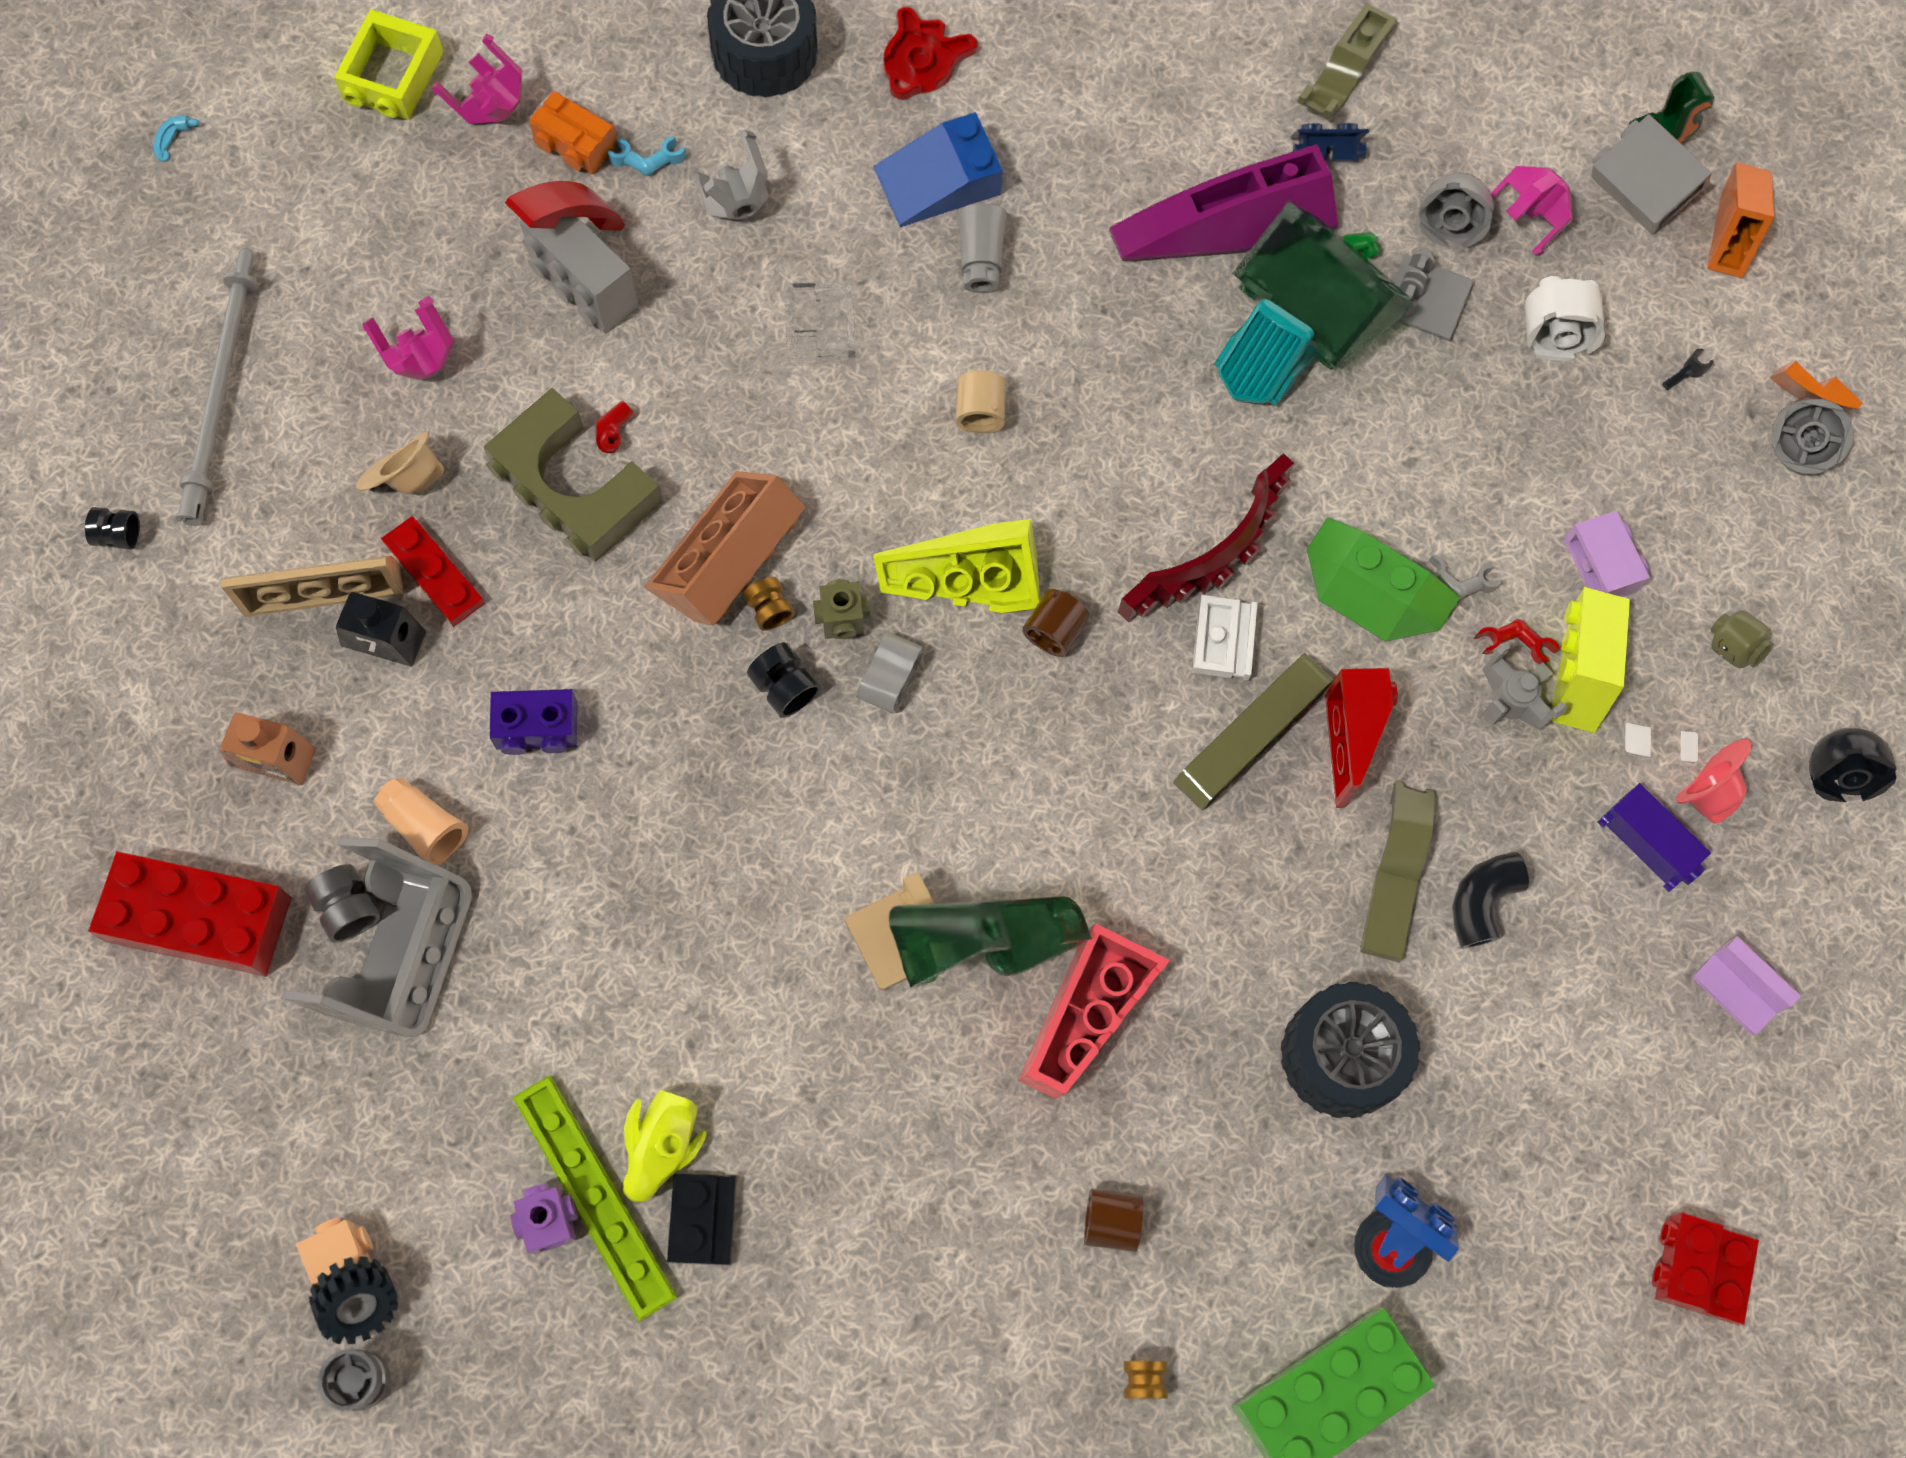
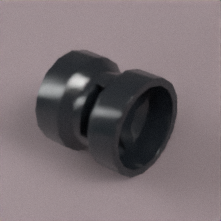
(112, 528)

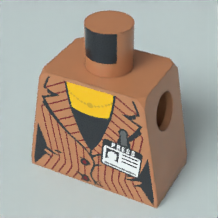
(260, 748)

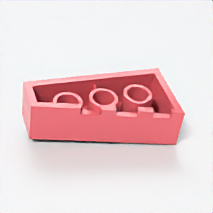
(1089, 1008)

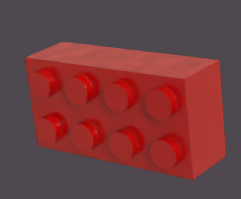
(190, 913)

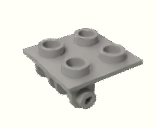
(1436, 294)

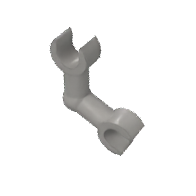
(1467, 586)

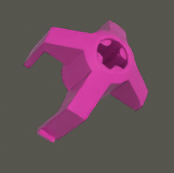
(492, 91)
(1541, 195)
(416, 352)

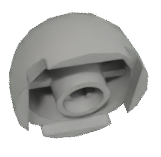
(1458, 204)
(1812, 435)

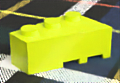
(1592, 658)

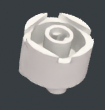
(1564, 318)

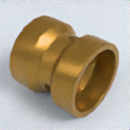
(767, 601)

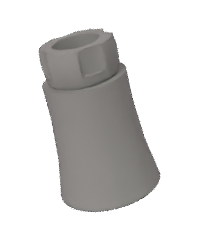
(982, 240)

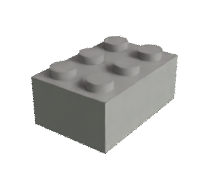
(582, 271)

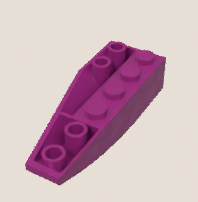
(1229, 209)

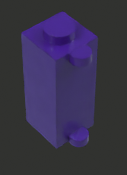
(1656, 837)

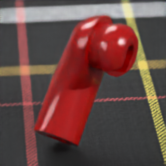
(608, 427)

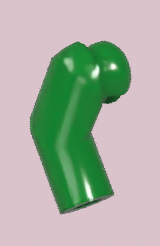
(1365, 242)

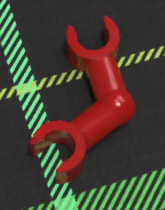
(1519, 629)

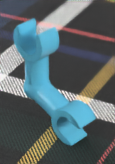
(647, 165)

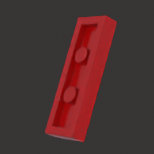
(433, 571)

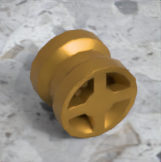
(1145, 1379)

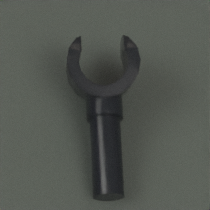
(1691, 368)

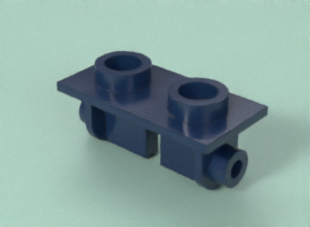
(1342, 140)

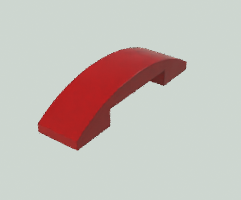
(547, 202)

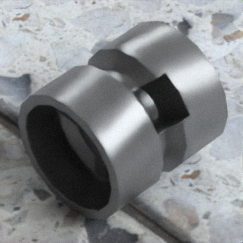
(343, 906)
(353, 1380)

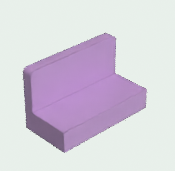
(1745, 985)

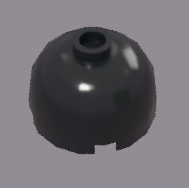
(1856, 760)

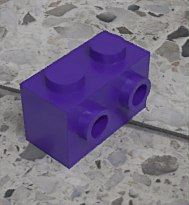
(533, 720)

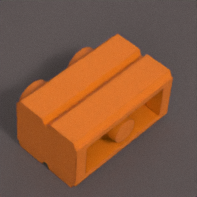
(572, 133)

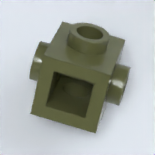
(841, 609)

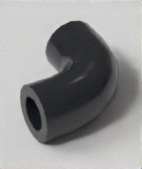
(1479, 893)

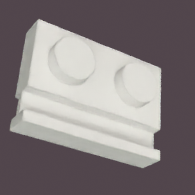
(1224, 637)

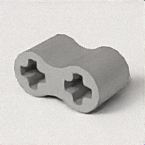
(890, 672)

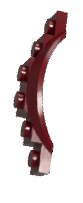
(1216, 565)

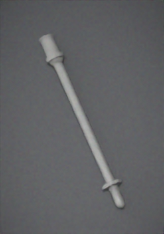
(197, 484)

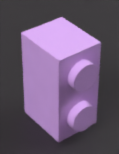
(1607, 555)

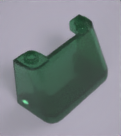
(1323, 284)

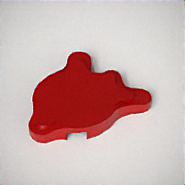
(921, 56)

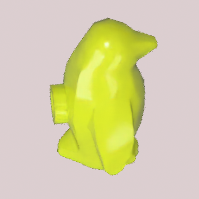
(658, 1143)

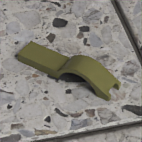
(1348, 61)
(1398, 873)

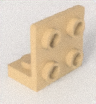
(873, 935)

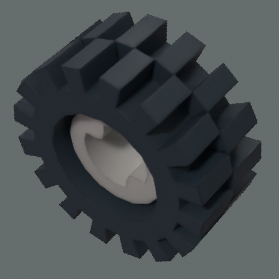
(353, 1280)

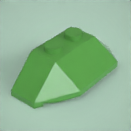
(1376, 584)

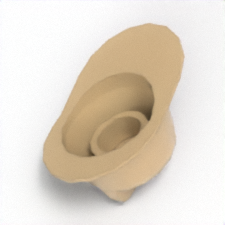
(406, 469)

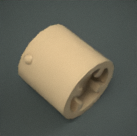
(980, 402)

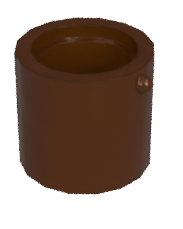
(1056, 622)
(1113, 1220)

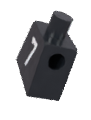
(374, 626)

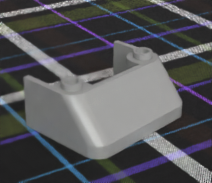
(409, 946)

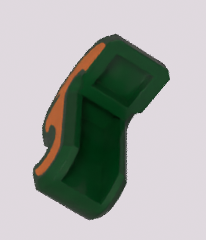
(1684, 105)

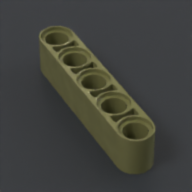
(1253, 731)

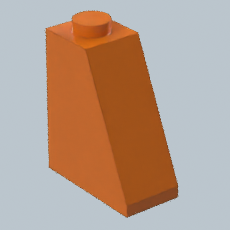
(1741, 219)

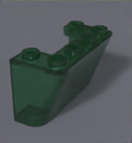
(1009, 930)

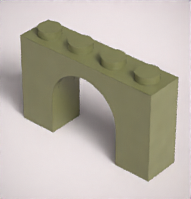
(590, 520)

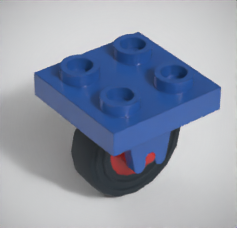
(1400, 1238)

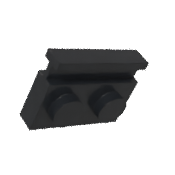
(701, 1219)

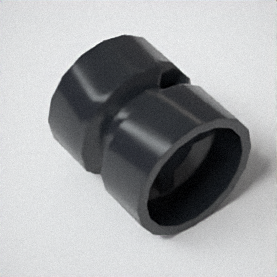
(786, 683)

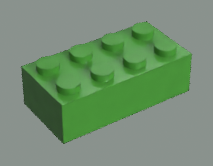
(1335, 1392)

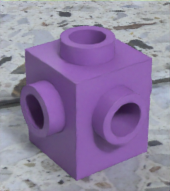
(558, 1226)

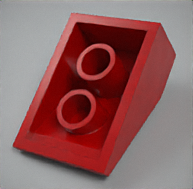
(1356, 717)

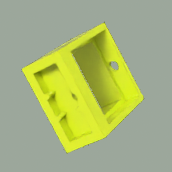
(398, 35)

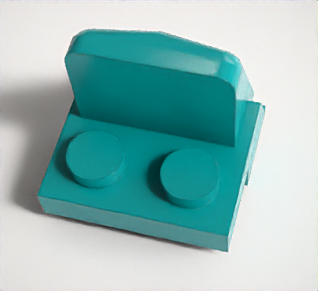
(1266, 355)

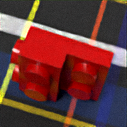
(1705, 1268)

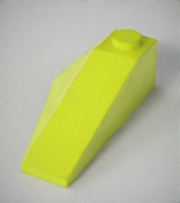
(978, 565)

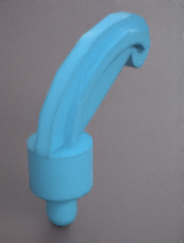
(168, 131)

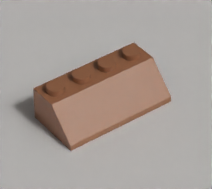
(726, 546)

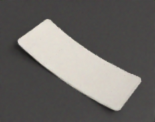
(1639, 742)

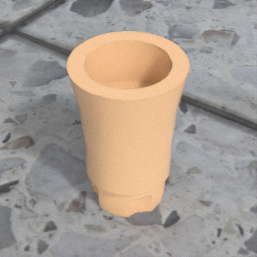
(420, 821)

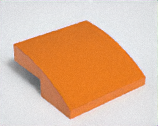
(1801, 384)

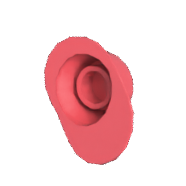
(1720, 784)

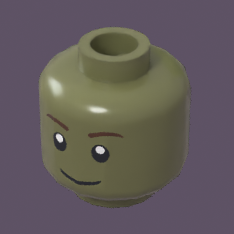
(1741, 639)

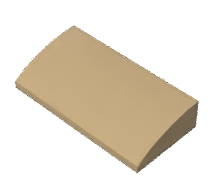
(313, 585)

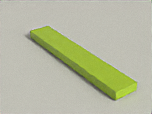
(595, 1198)

